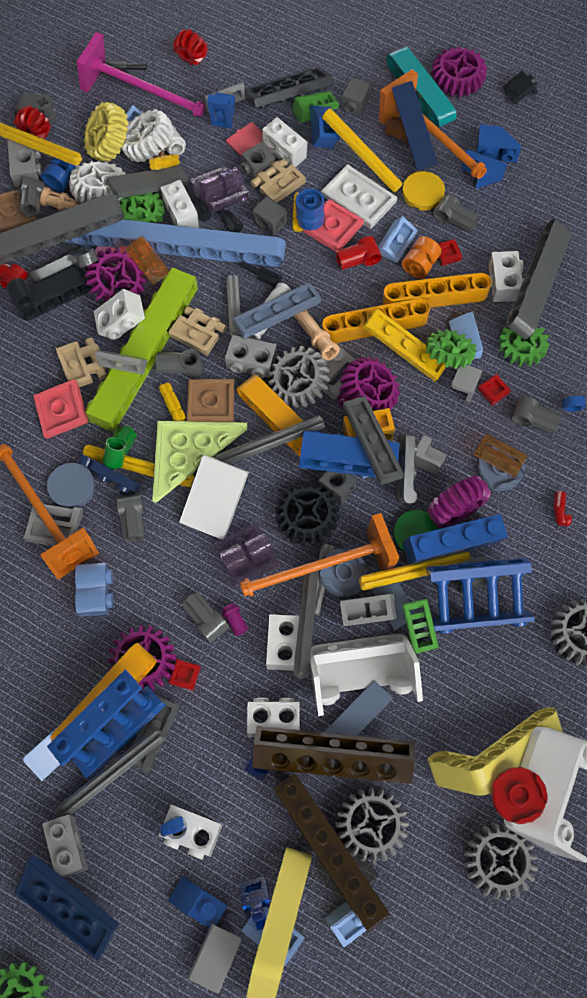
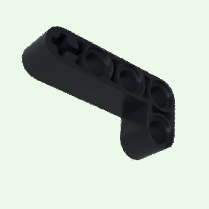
(49, 293)

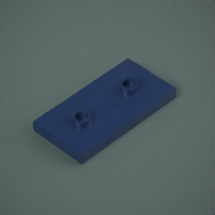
(66, 907)

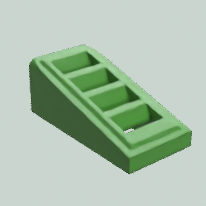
(302, 105)
(424, 646)

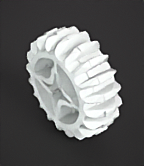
(147, 135)
(90, 179)

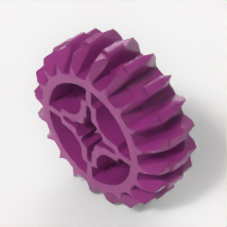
(459, 71)
(98, 272)
(373, 382)
(459, 502)
(147, 637)

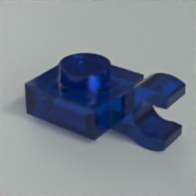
(254, 898)

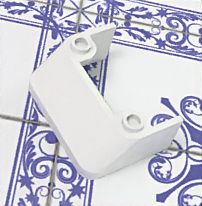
(361, 661)
(557, 761)

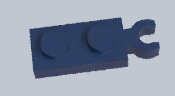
(106, 474)

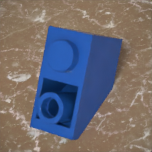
(322, 134)
(497, 144)

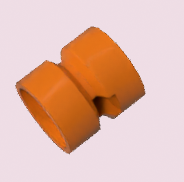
(421, 257)

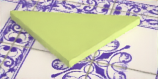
(182, 447)

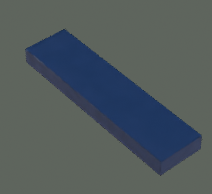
(414, 126)

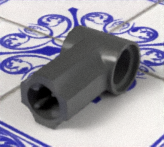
(30, 192)
(451, 211)
(177, 363)
(530, 413)
(131, 511)
(208, 622)

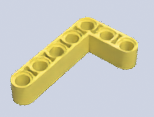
(478, 773)
(279, 925)

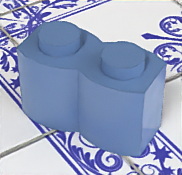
(92, 589)

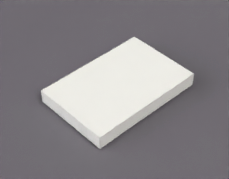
(359, 195)
(214, 497)

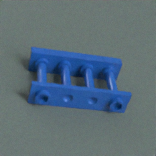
(490, 571)
(115, 734)

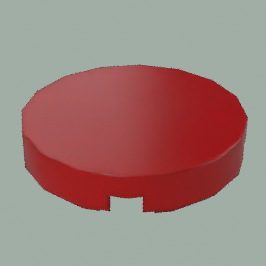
(519, 795)

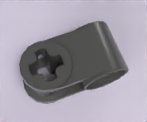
(37, 101)

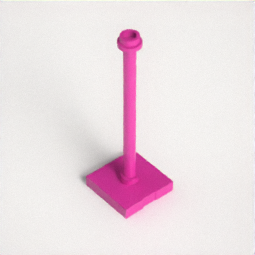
(93, 62)

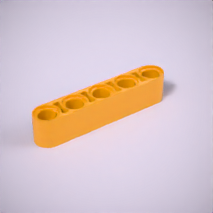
(445, 286)
(404, 309)
(270, 408)
(135, 661)

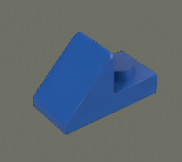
(221, 109)
(495, 169)
(197, 903)

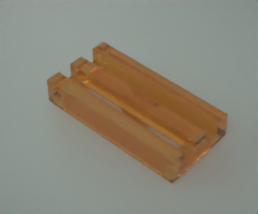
(508, 468)

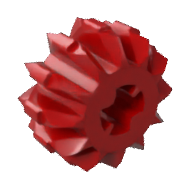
(190, 47)
(32, 122)

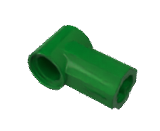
(118, 447)

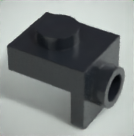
(520, 86)

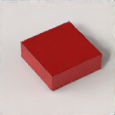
(449, 253)
(494, 389)
(185, 675)

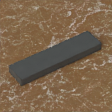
(145, 181)
(372, 440)

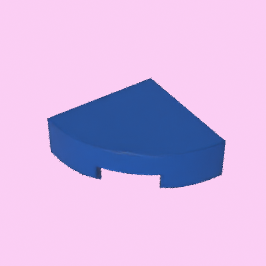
(172, 827)

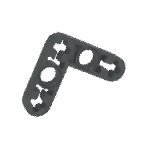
(80, 256)

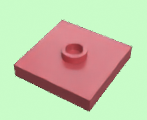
(337, 228)
(60, 408)

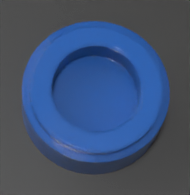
(573, 403)

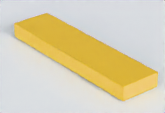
(403, 344)

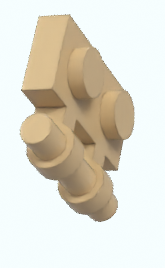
(282, 184)
(195, 335)
(74, 365)

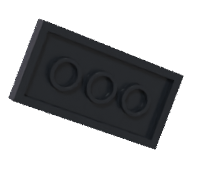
(289, 86)

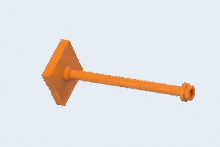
(388, 109)
(380, 545)
(69, 551)

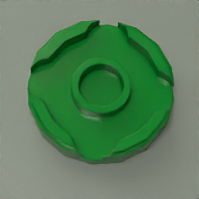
(412, 524)

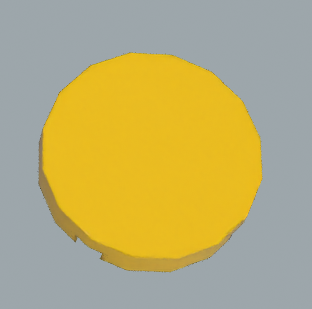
(423, 190)

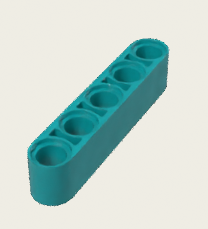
(430, 97)

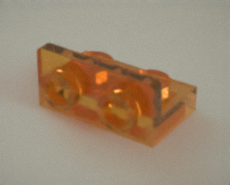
(147, 260)

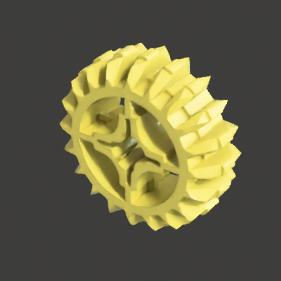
(105, 132)

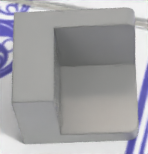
(466, 380)
(428, 457)

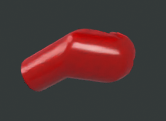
(559, 509)

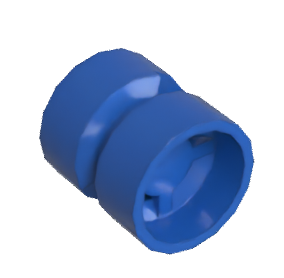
(57, 174)
(310, 209)

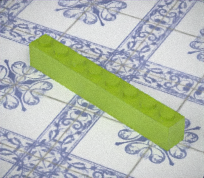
(145, 342)

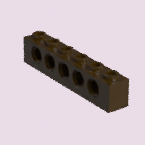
(334, 754)
(332, 853)

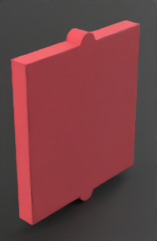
(245, 138)

